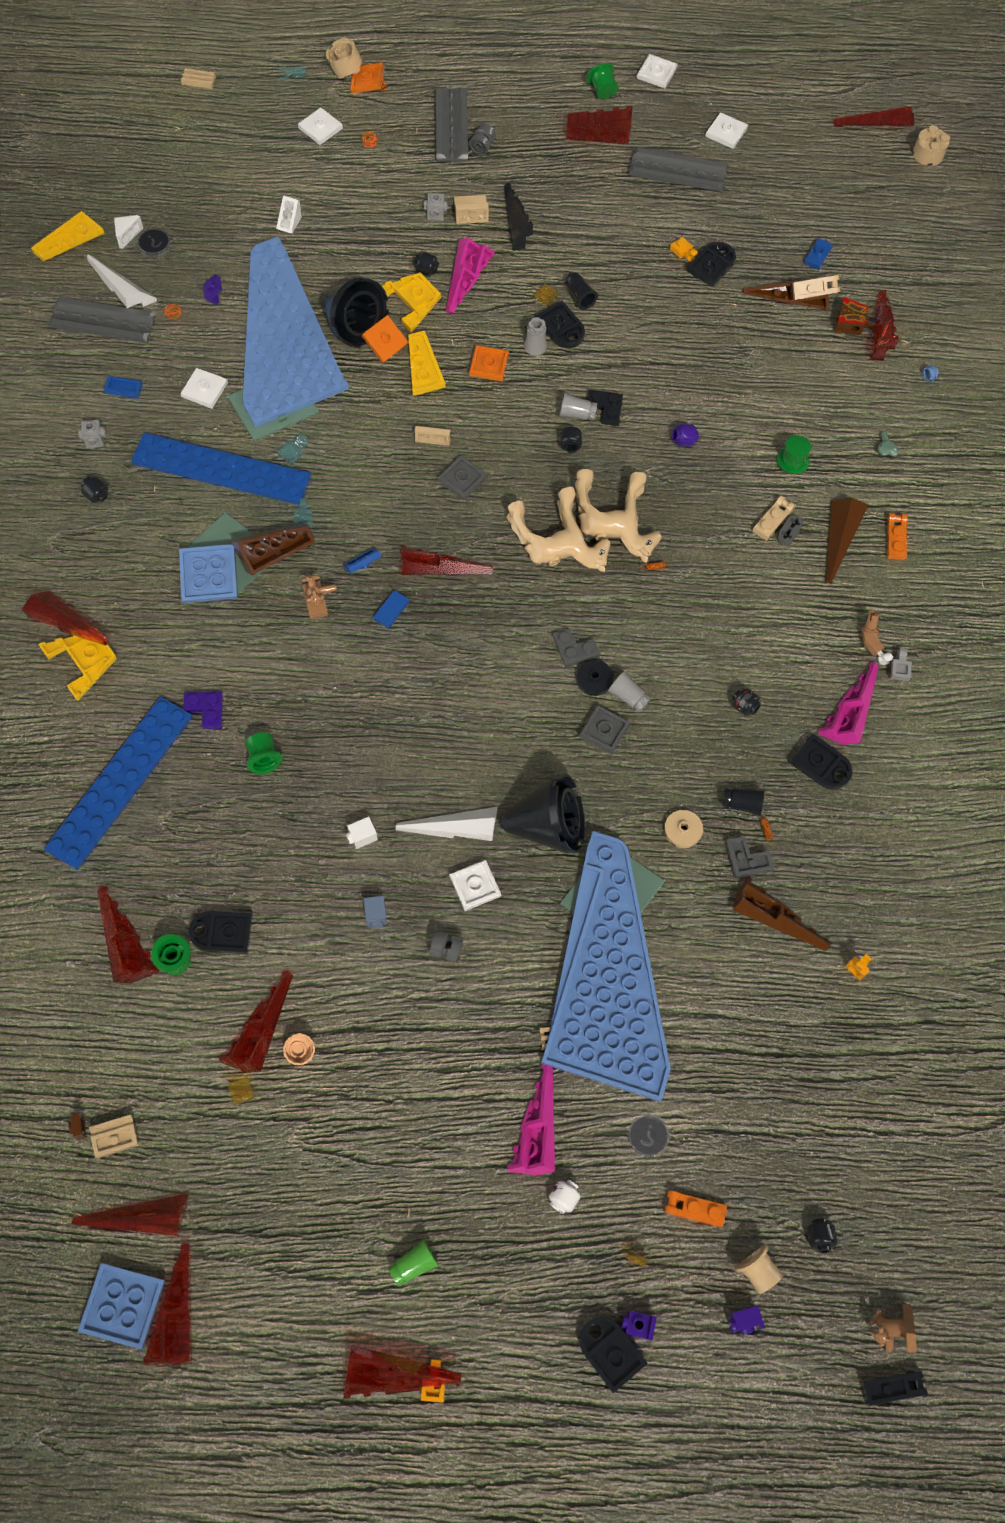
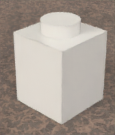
(361, 833)

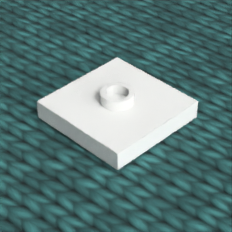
(657, 71)
(320, 126)
(726, 130)
(204, 388)
(475, 885)

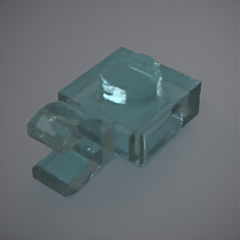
(297, 72)
(292, 451)
(303, 514)

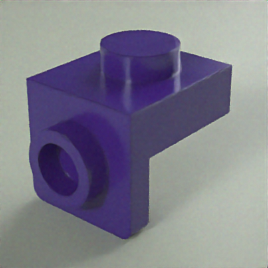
(212, 288)

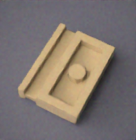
(113, 1136)

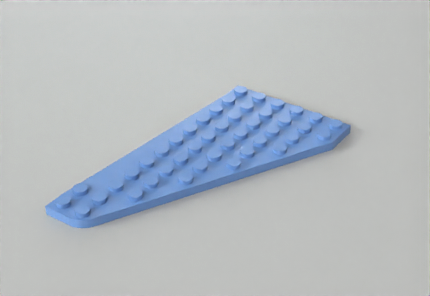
(285, 347)
(606, 999)

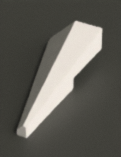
(125, 289)
(469, 824)

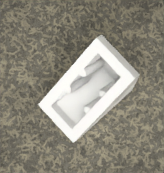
(289, 214)
(127, 229)

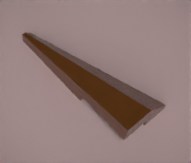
(784, 293)
(844, 522)
(766, 910)

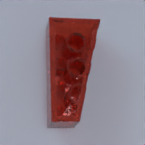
(600, 126)

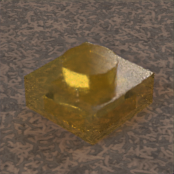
(546, 294)
(241, 1091)

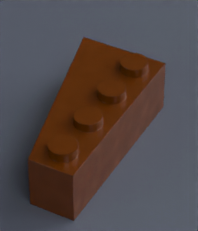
(271, 546)

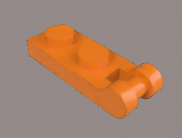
(897, 536)
(696, 1209)

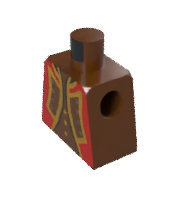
(853, 318)

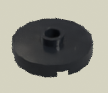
(591, 685)

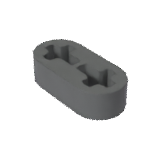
(793, 532)

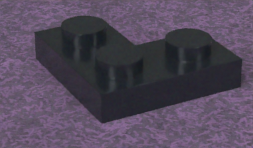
(610, 403)

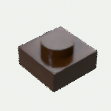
(77, 1126)

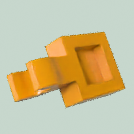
(683, 248)
(858, 967)
(431, 1394)

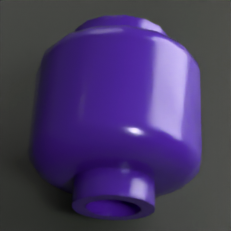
(685, 435)

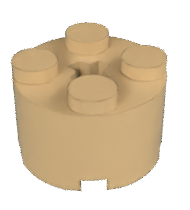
(344, 58)
(931, 146)

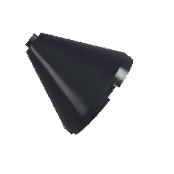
(354, 309)
(549, 816)

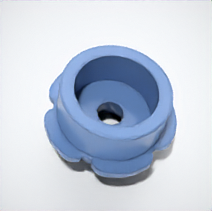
(930, 373)

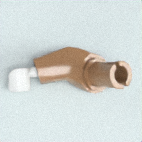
(870, 638)

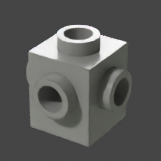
(435, 206)
(92, 433)

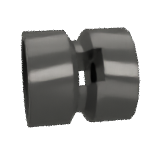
(482, 139)
(439, 945)

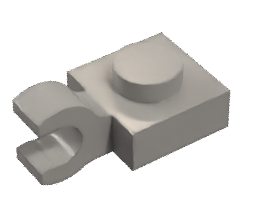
(901, 667)

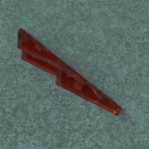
(883, 329)
(426, 563)
(253, 1044)
(151, 1217)
(173, 1331)

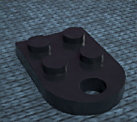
(712, 264)
(562, 324)
(822, 763)
(223, 932)
(611, 1353)

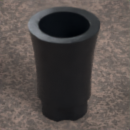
(581, 291)
(744, 800)

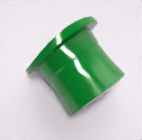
(603, 80)
(795, 456)
(262, 754)
(171, 954)

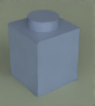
(375, 912)

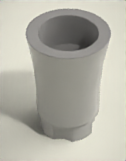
(536, 337)
(577, 408)
(629, 692)

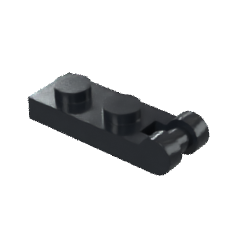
(893, 1388)

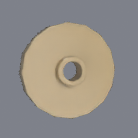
(681, 837)

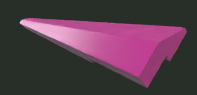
(468, 264)
(849, 720)
(536, 1146)

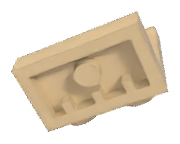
(471, 209)

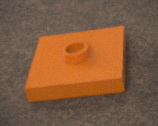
(368, 78)
(385, 339)
(489, 363)

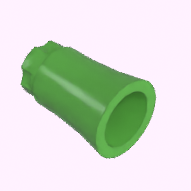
(413, 1264)

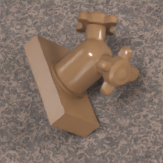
(314, 596)
(895, 1328)

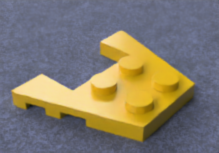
(417, 295)
(89, 657)

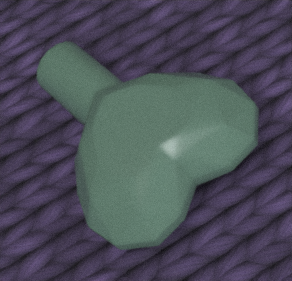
(887, 447)

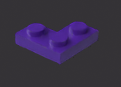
(209, 704)

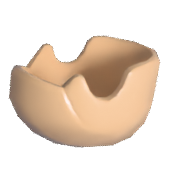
(299, 1049)

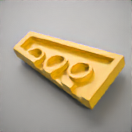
(67, 236)
(424, 367)

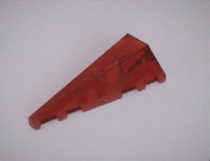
(892, 117)
(51, 610)
(125, 953)
(379, 1372)

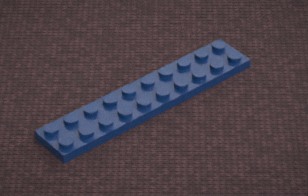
(221, 468)
(118, 783)

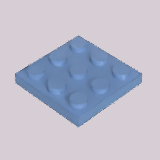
(208, 573)
(121, 1306)

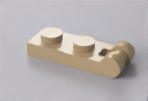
(815, 287)
(773, 518)

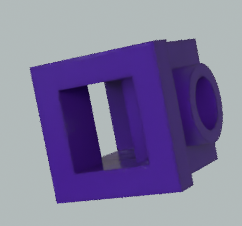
(746, 1320)
(647, 1330)

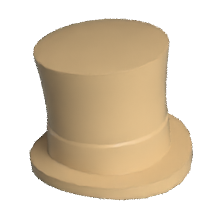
(760, 1270)

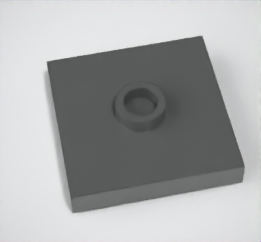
(462, 477)
(604, 729)

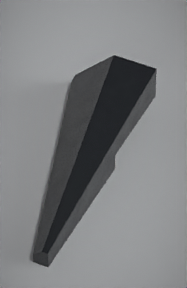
(518, 219)

